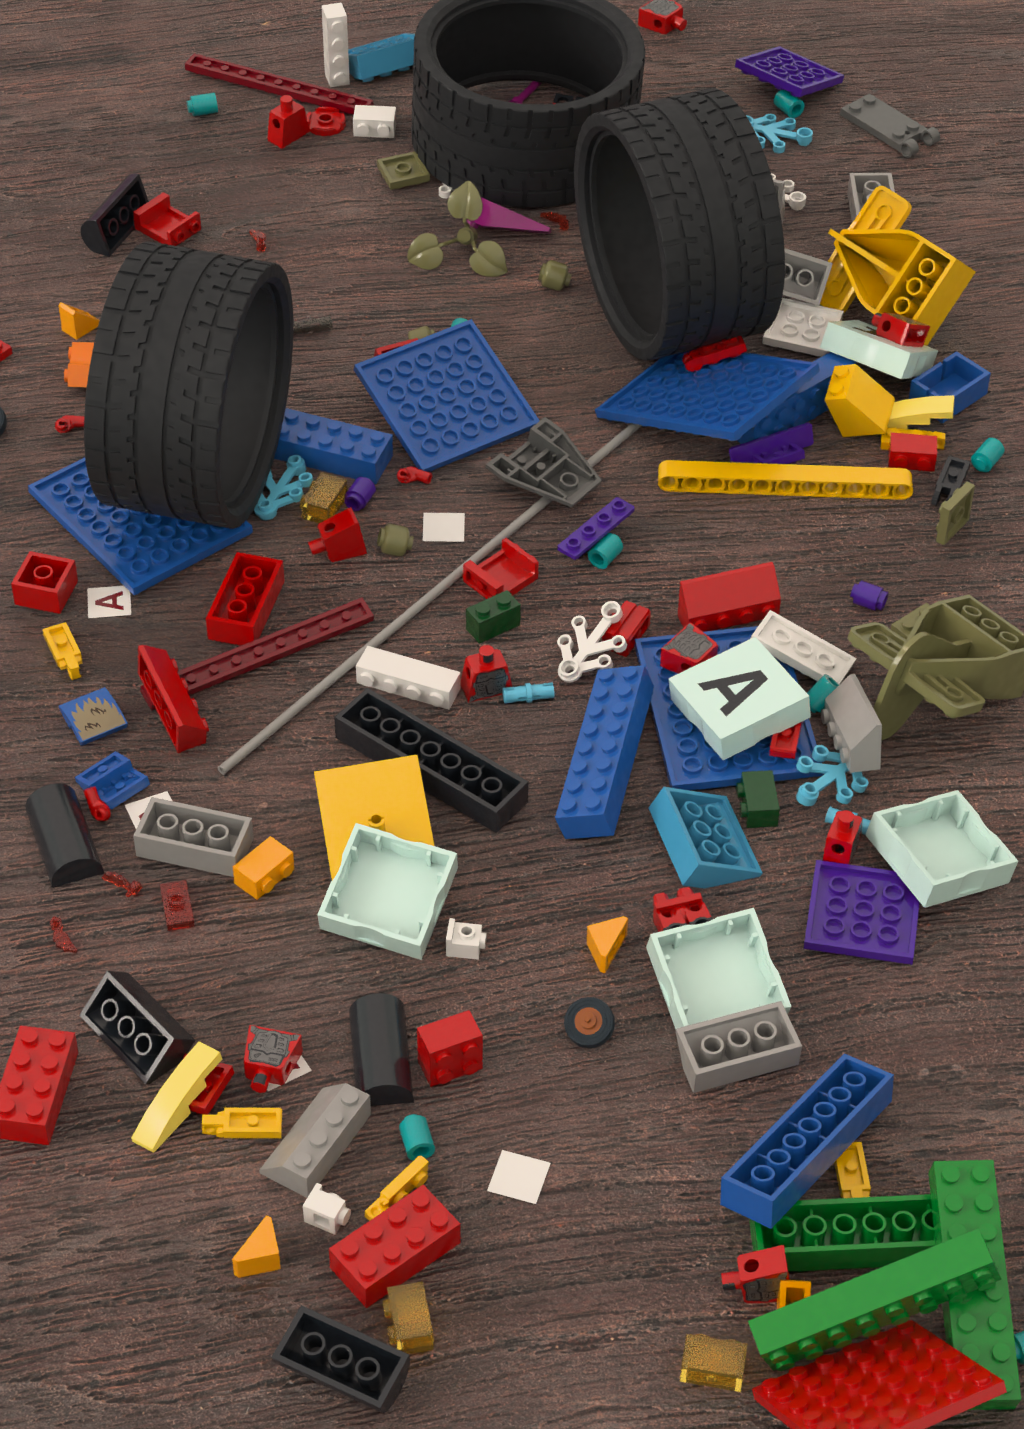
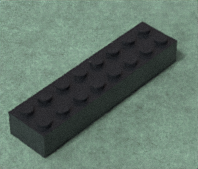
(447, 766)

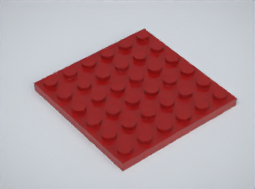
(881, 1383)

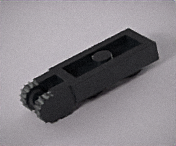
(951, 478)

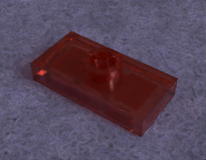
(177, 905)

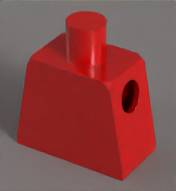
(287, 122)
(339, 537)

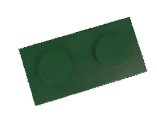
(493, 616)
(758, 798)

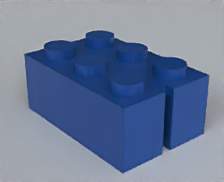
(955, 378)

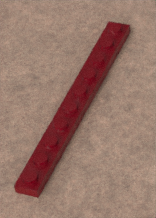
(274, 83)
(273, 647)

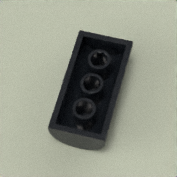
(114, 217)
(62, 834)
(381, 1049)
(343, 1359)

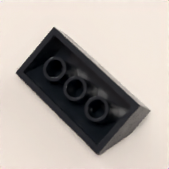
(136, 1026)

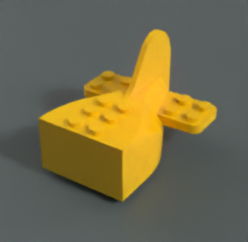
(893, 266)

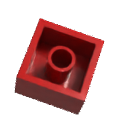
(44, 582)
(450, 1048)

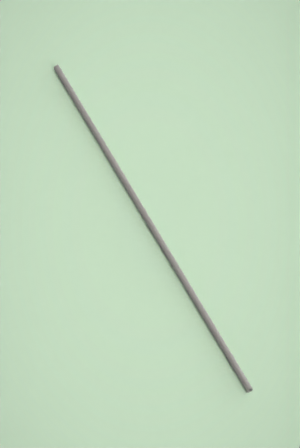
(311, 695)

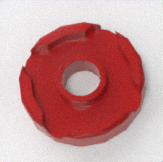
(326, 121)

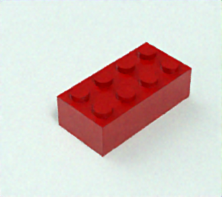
(245, 599)
(36, 1083)
(394, 1245)

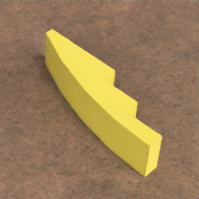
(920, 411)
(173, 1100)

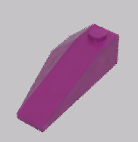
(501, 218)

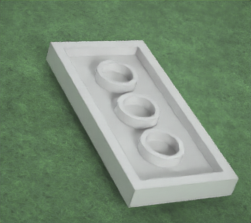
(802, 649)

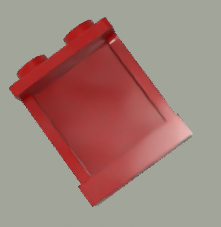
(165, 222)
(506, 570)

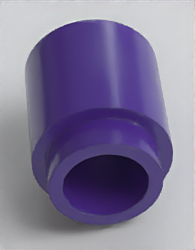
(359, 493)
(869, 595)

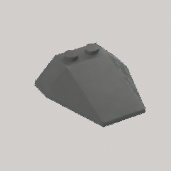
(548, 466)

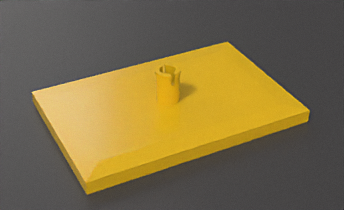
(376, 795)

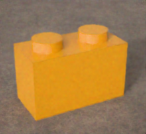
(263, 868)

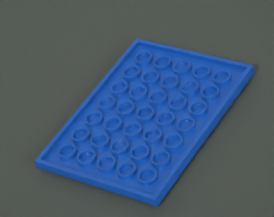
(714, 401)
(129, 543)
(685, 752)

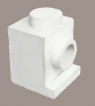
(464, 940)
(325, 1210)

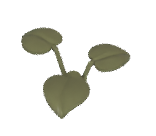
(488, 257)

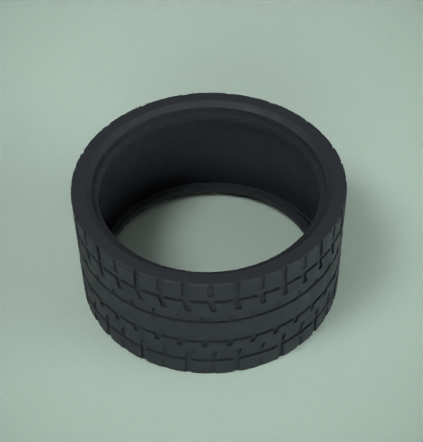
(507, 148)
(679, 223)
(188, 384)

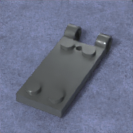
(889, 125)

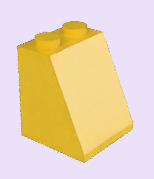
(858, 402)

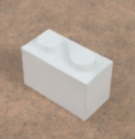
(374, 121)

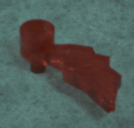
(555, 217)
(260, 238)
(120, 881)
(62, 939)

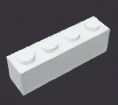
(335, 44)
(408, 677)

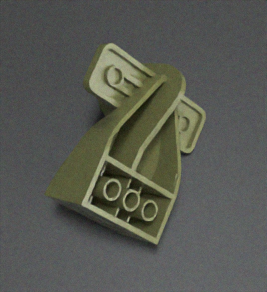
(950, 658)

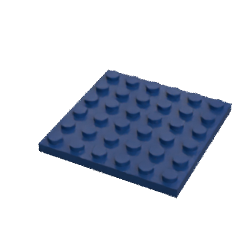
(446, 396)

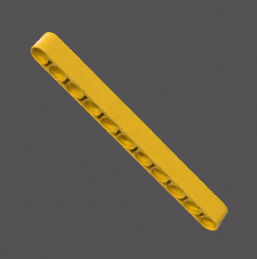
(785, 479)

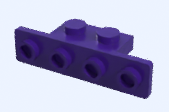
(777, 448)
(595, 528)

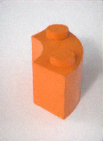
(79, 364)

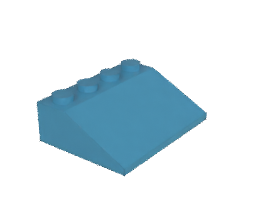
(382, 57)
(703, 838)

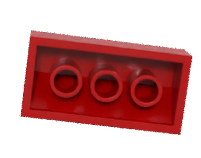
(729, 597)
(171, 698)

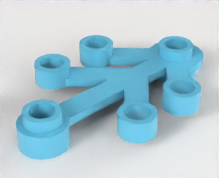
(774, 129)
(267, 508)
(809, 792)

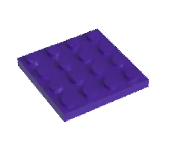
(789, 71)
(861, 913)

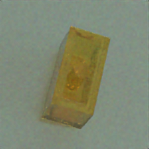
(323, 498)
(409, 1317)
(713, 1362)

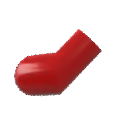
(69, 422)
(413, 474)
(97, 807)

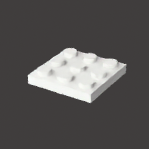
(801, 327)

